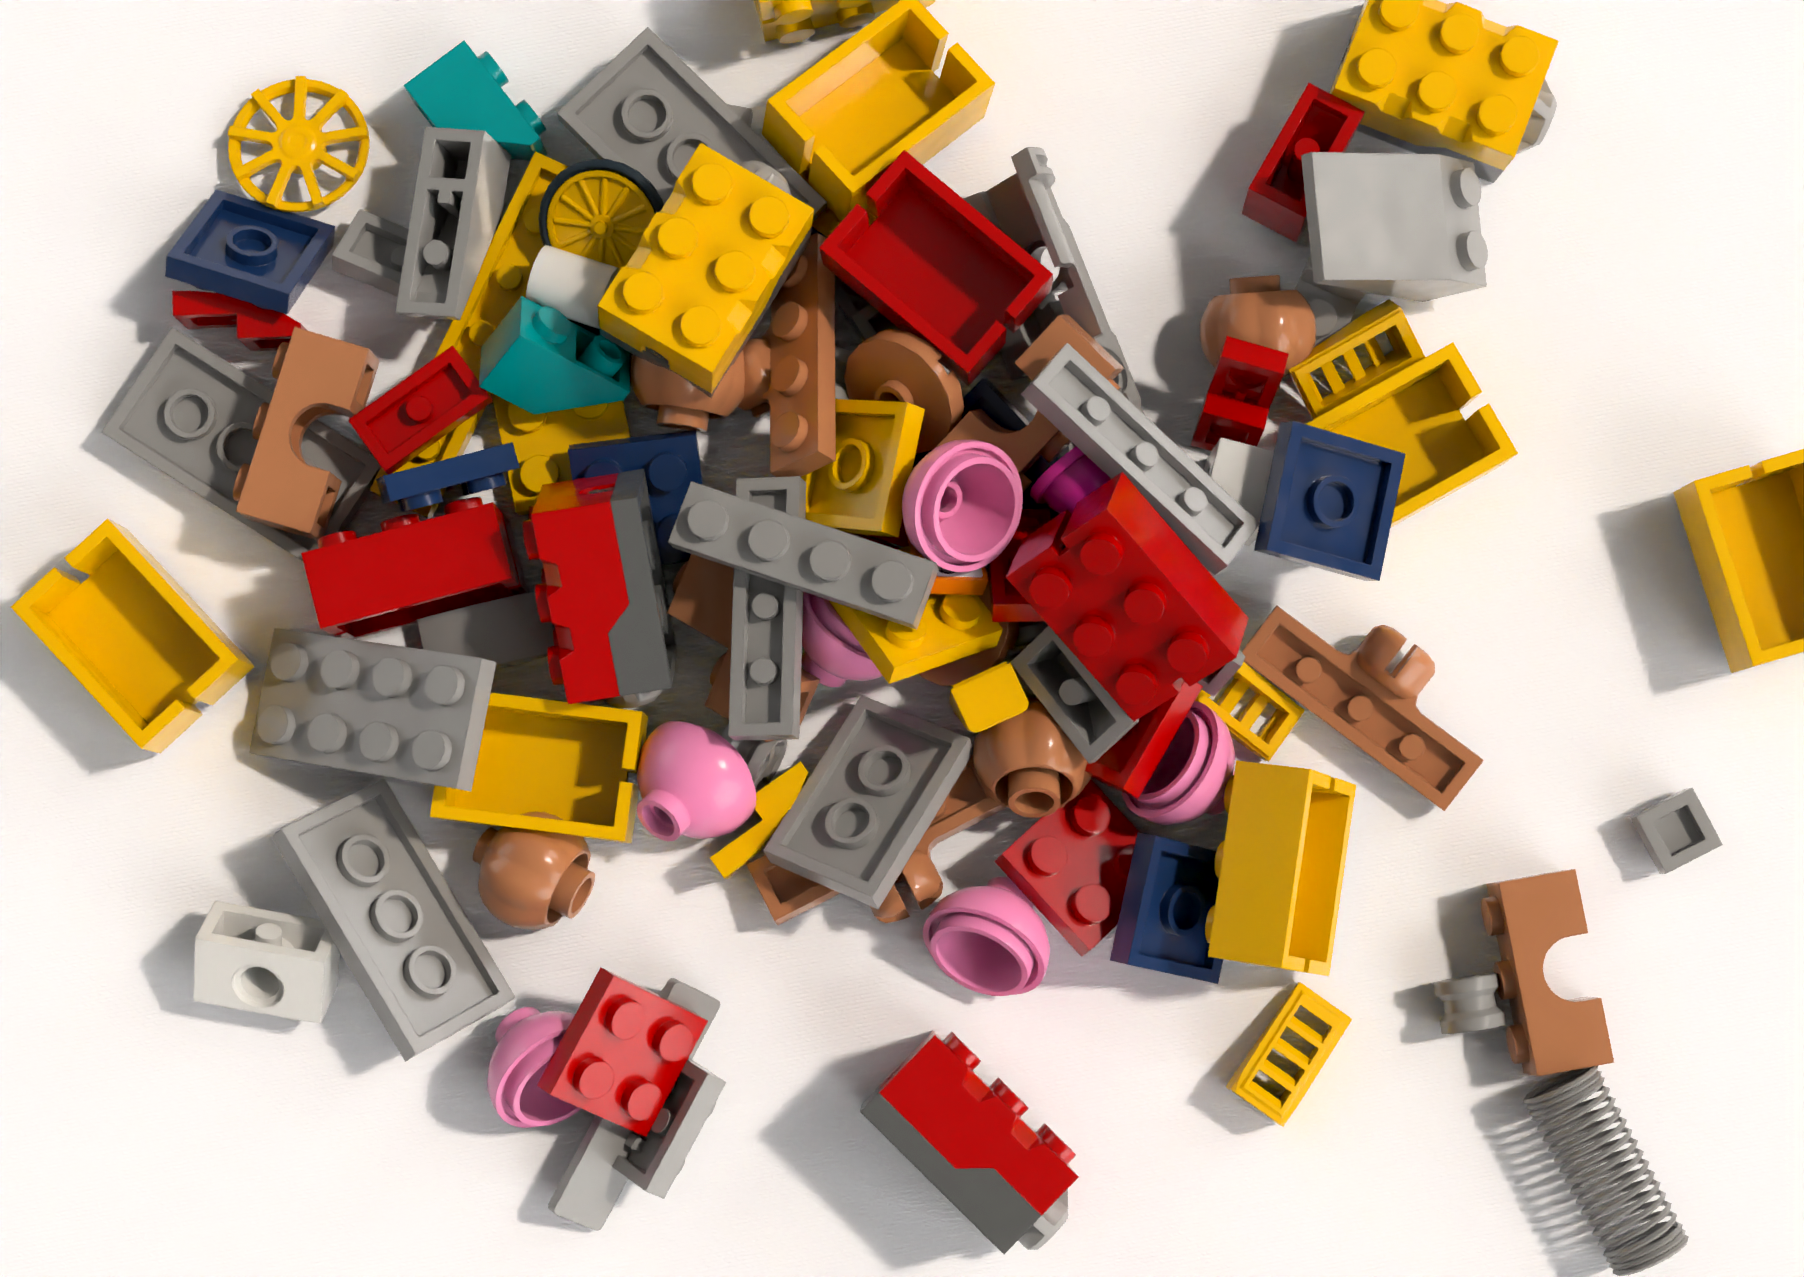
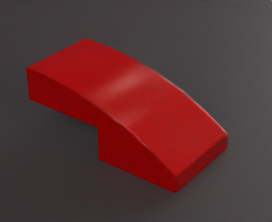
(256, 327)
(1239, 394)

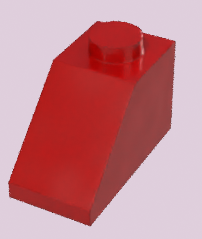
(1277, 191)

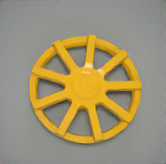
(298, 143)

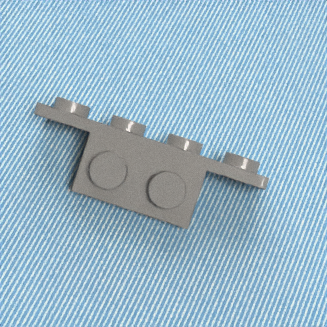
(615, 1154)

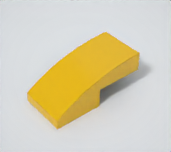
(771, 805)

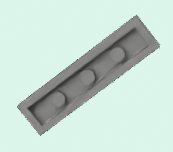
(1126, 441)
(804, 555)
(766, 633)

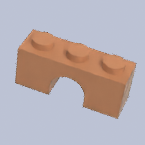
(313, 380)
(1040, 435)
(1528, 920)

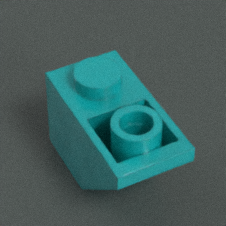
(468, 95)
(551, 363)

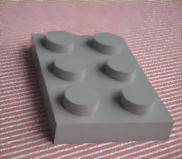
(869, 801)

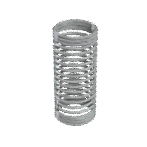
(1561, 1099)

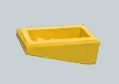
(1386, 318)
(988, 698)
(1277, 727)
(1241, 1082)

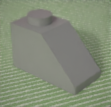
(1072, 695)

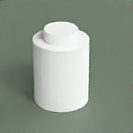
(569, 284)

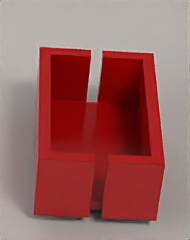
(936, 267)
(413, 569)
(1128, 597)

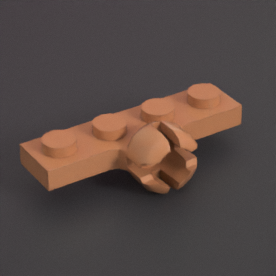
(794, 369)
(1366, 700)
(965, 806)

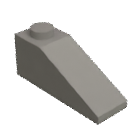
(451, 220)

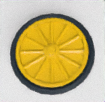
(598, 210)

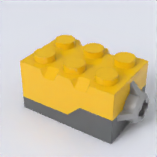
(1448, 82)
(707, 268)

